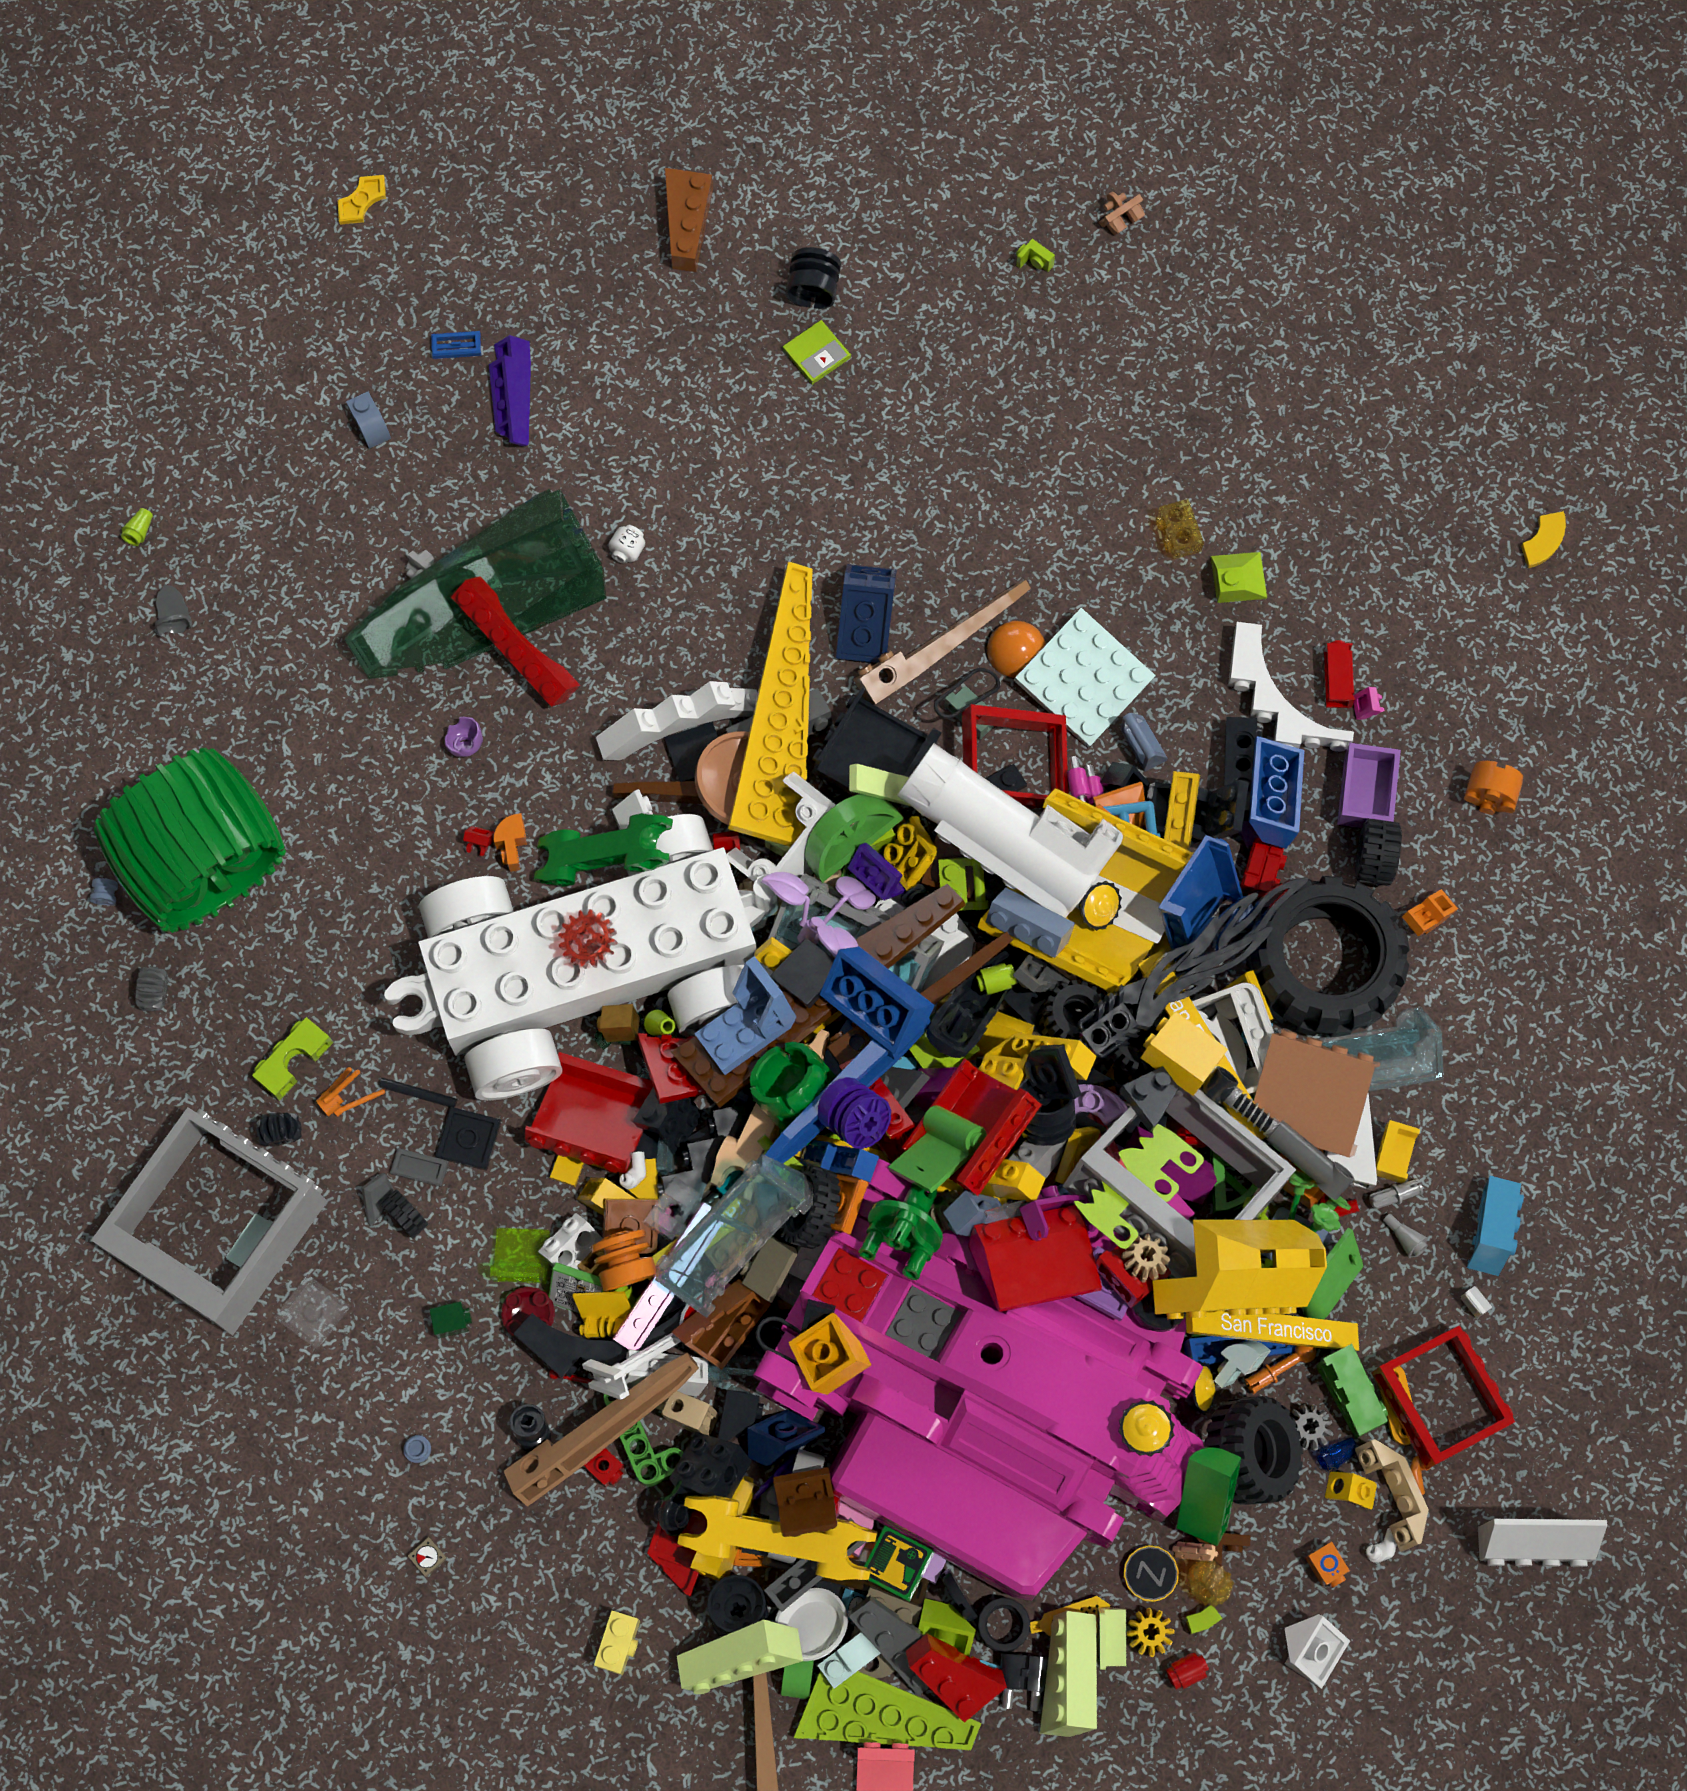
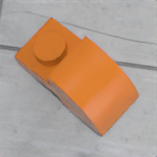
(509, 835)
(1430, 913)

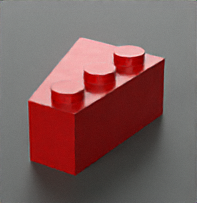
(955, 1677)

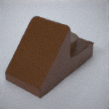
(1233, 1542)

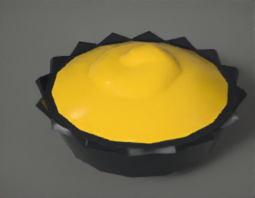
(1100, 905)
(1203, 1392)
(1146, 1428)

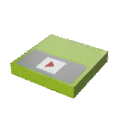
(816, 352)

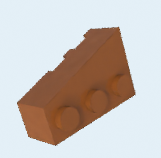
(727, 1325)

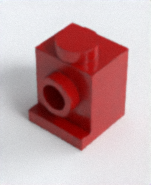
(609, 1476)

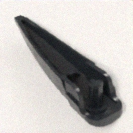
(968, 1011)

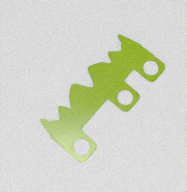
(1145, 1166)

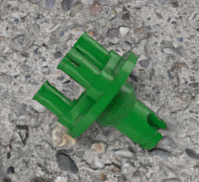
(905, 1228)

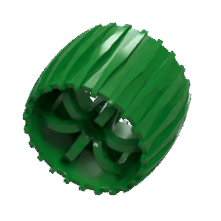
(189, 839)

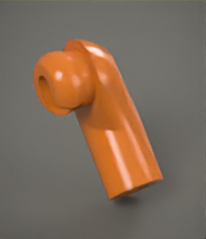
(1416, 1468)

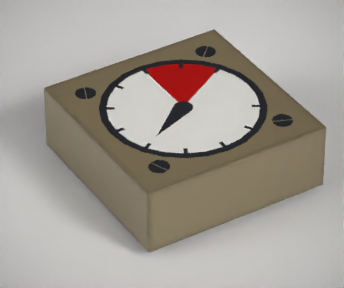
(427, 1557)

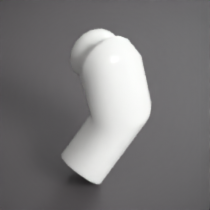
(636, 1173)
(1384, 1550)

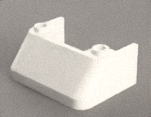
(809, 812)
(1247, 1004)

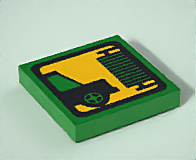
(898, 1563)

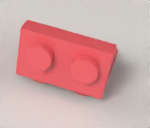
(885, 1768)

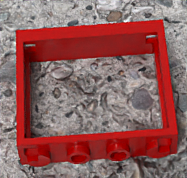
(1020, 719)
(1408, 1415)

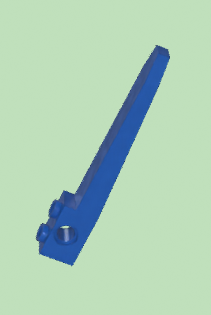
(865, 1067)

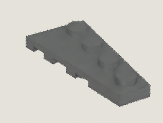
(889, 1636)

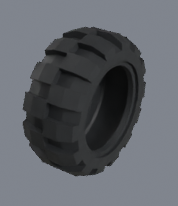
(1370, 920)

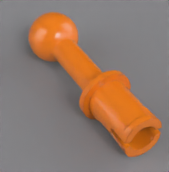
(1268, 1374)

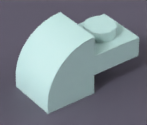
(1241, 1357)
(848, 1659)

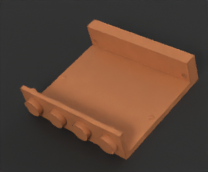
(1316, 1089)

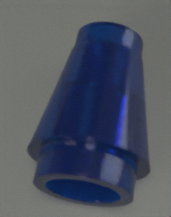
(1336, 1454)

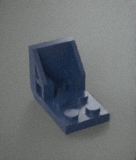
(865, 613)

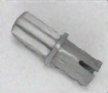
(1396, 1194)

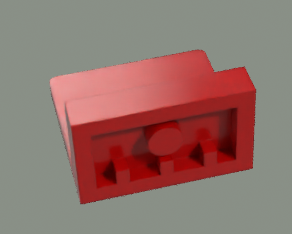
(1128, 1287)

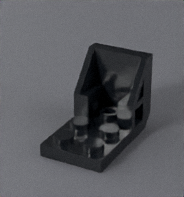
(1216, 812)

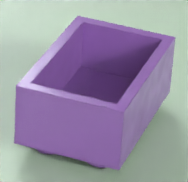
(1368, 784)

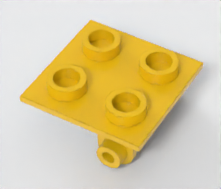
(602, 1312)

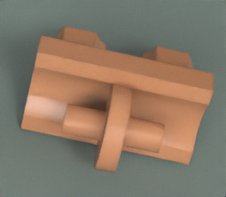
(1131, 208)

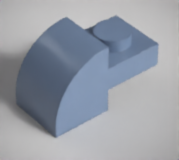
(368, 419)

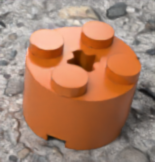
(1494, 787)

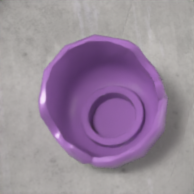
(465, 729)

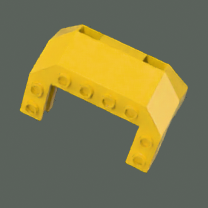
(1232, 1272)

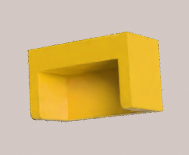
(1396, 1151)

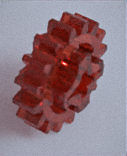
(577, 936)

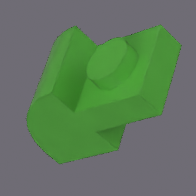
(797, 1679)

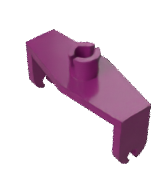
(1034, 1216)

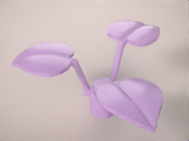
(794, 892)

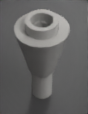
(1411, 1240)

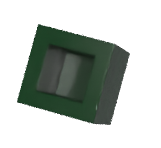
(450, 1319)

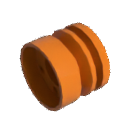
(623, 1259)

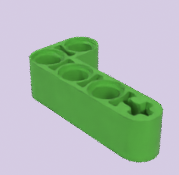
(648, 1457)

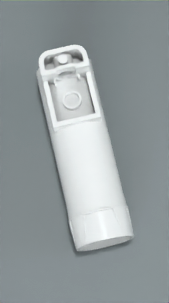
(1036, 854)

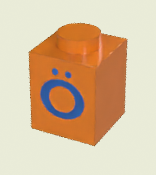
(1328, 1565)

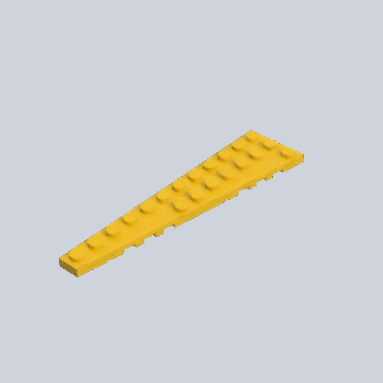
(779, 724)

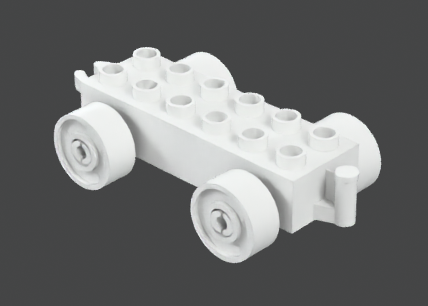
(503, 977)

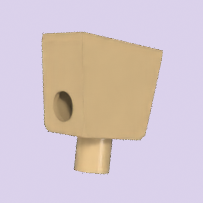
(694, 1416)

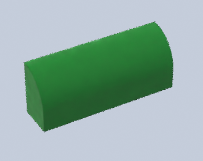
(1208, 1494)

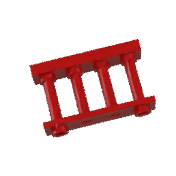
(894, 1137)

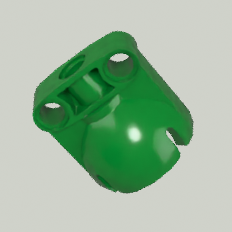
(788, 1083)

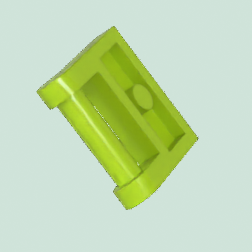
(953, 873)

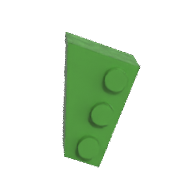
(1352, 1391)

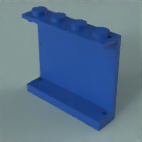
(1199, 891)

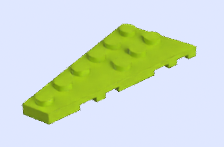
(878, 1712)

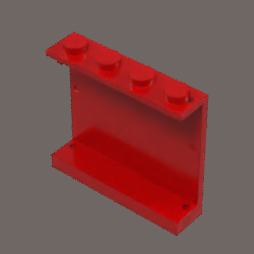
(994, 1107)
(590, 1114)

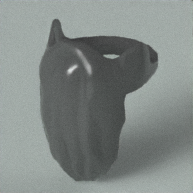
(172, 611)

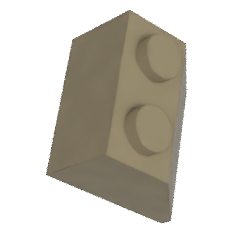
(769, 1268)

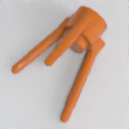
(331, 1100)

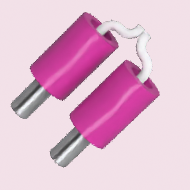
(1083, 782)

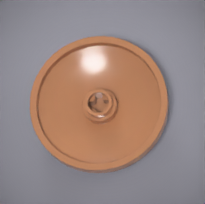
(719, 773)

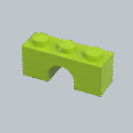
(304, 1039)

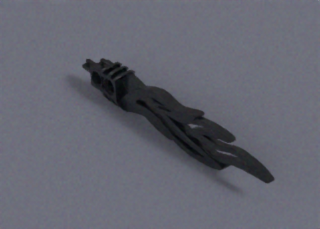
(1141, 992)

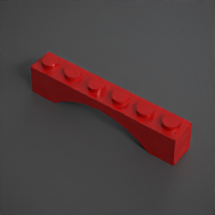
(544, 674)

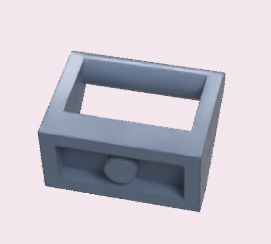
(1142, 741)

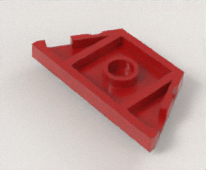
(675, 1558)

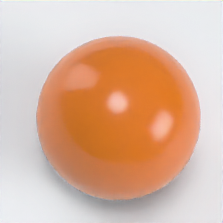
(1013, 647)

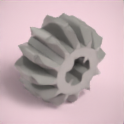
(1318, 1433)

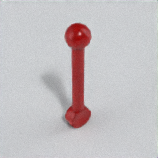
(552, 1375)

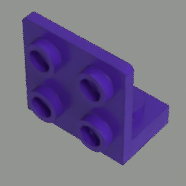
(876, 872)

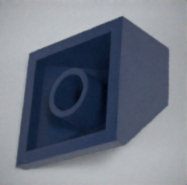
(780, 1436)

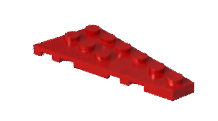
(666, 1073)

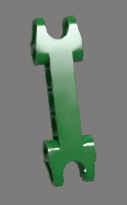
(629, 846)

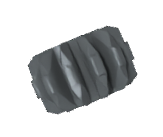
(151, 988)

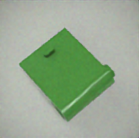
(940, 1151)
(1342, 1268)

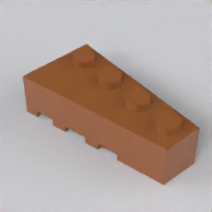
(688, 209)

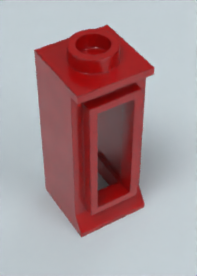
(1338, 674)

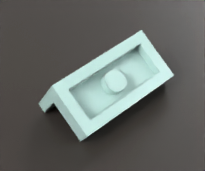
(248, 1240)

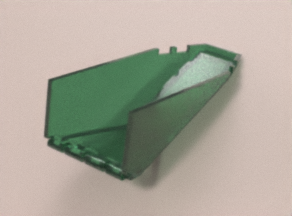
(528, 559)

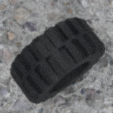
(1266, 1442)

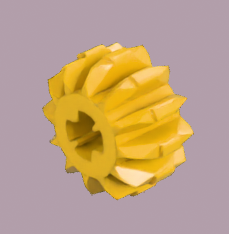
(1157, 1639)

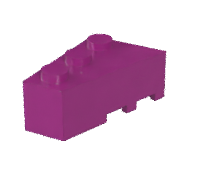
(1192, 1186)

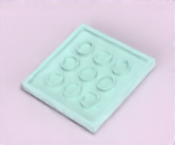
(1084, 677)

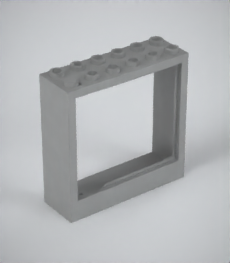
(1151, 1213)
(233, 1304)

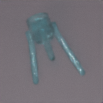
(718, 1376)

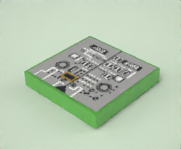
(569, 1280)

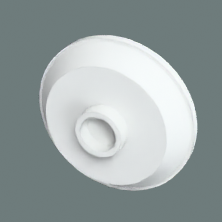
(819, 1620)

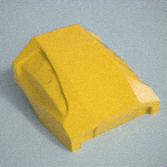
(911, 852)

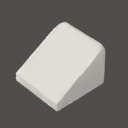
(1475, 1302)

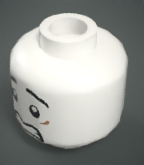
(626, 544)

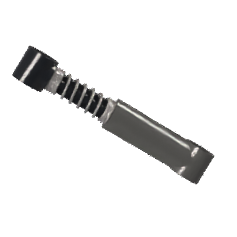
(1328, 1175)

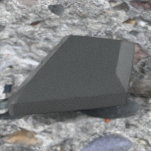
(375, 1193)

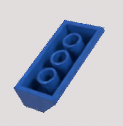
(1276, 791)
(875, 999)

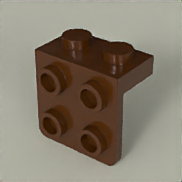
(805, 1502)

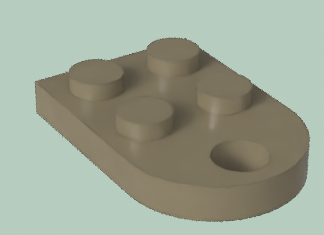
(907, 1612)

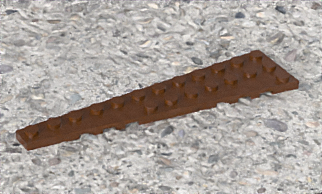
(884, 943)

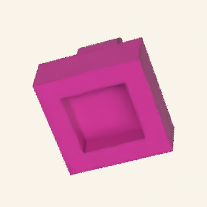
(1367, 703)

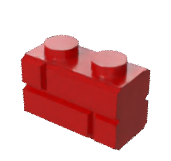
(1262, 868)

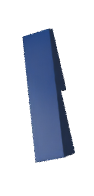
(840, 1159)
(1210, 1348)

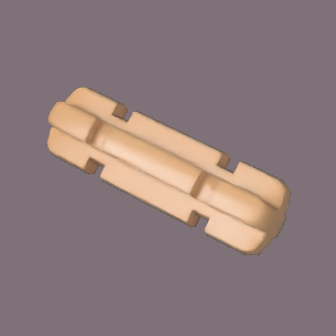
(1195, 1551)

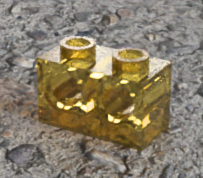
(1184, 529)

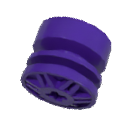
(854, 1112)

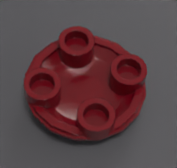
(522, 1304)

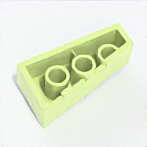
(739, 1656)
(1071, 1676)

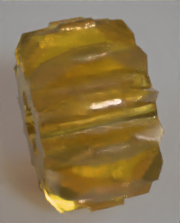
(1209, 1582)

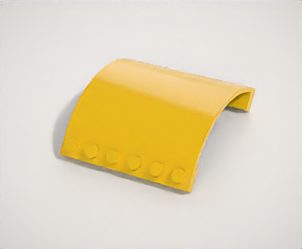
(1140, 864)

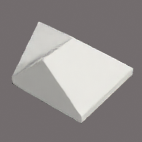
(1314, 1648)

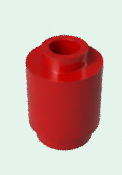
(1187, 1671)

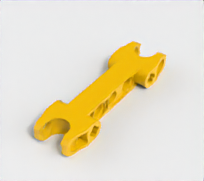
(730, 1529)

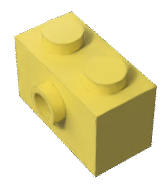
(617, 1643)

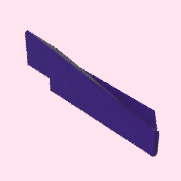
(511, 389)

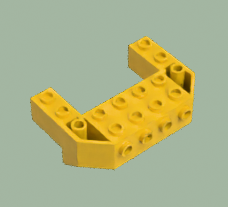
(1006, 1064)

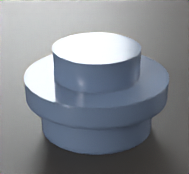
(417, 1449)

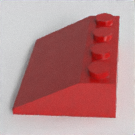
(1031, 1271)

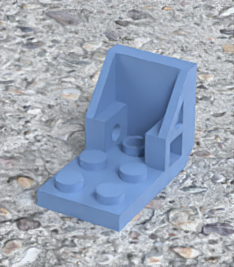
(751, 1023)

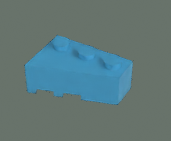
(1496, 1225)

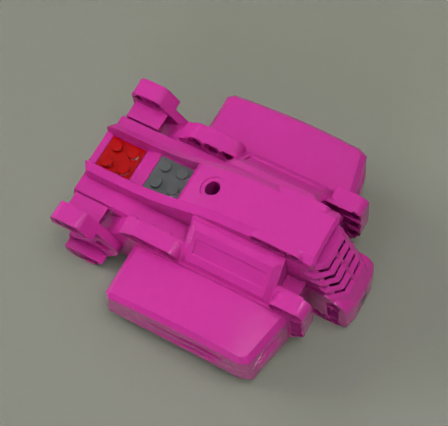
(984, 1422)

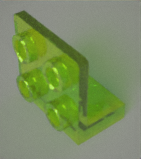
(518, 1256)

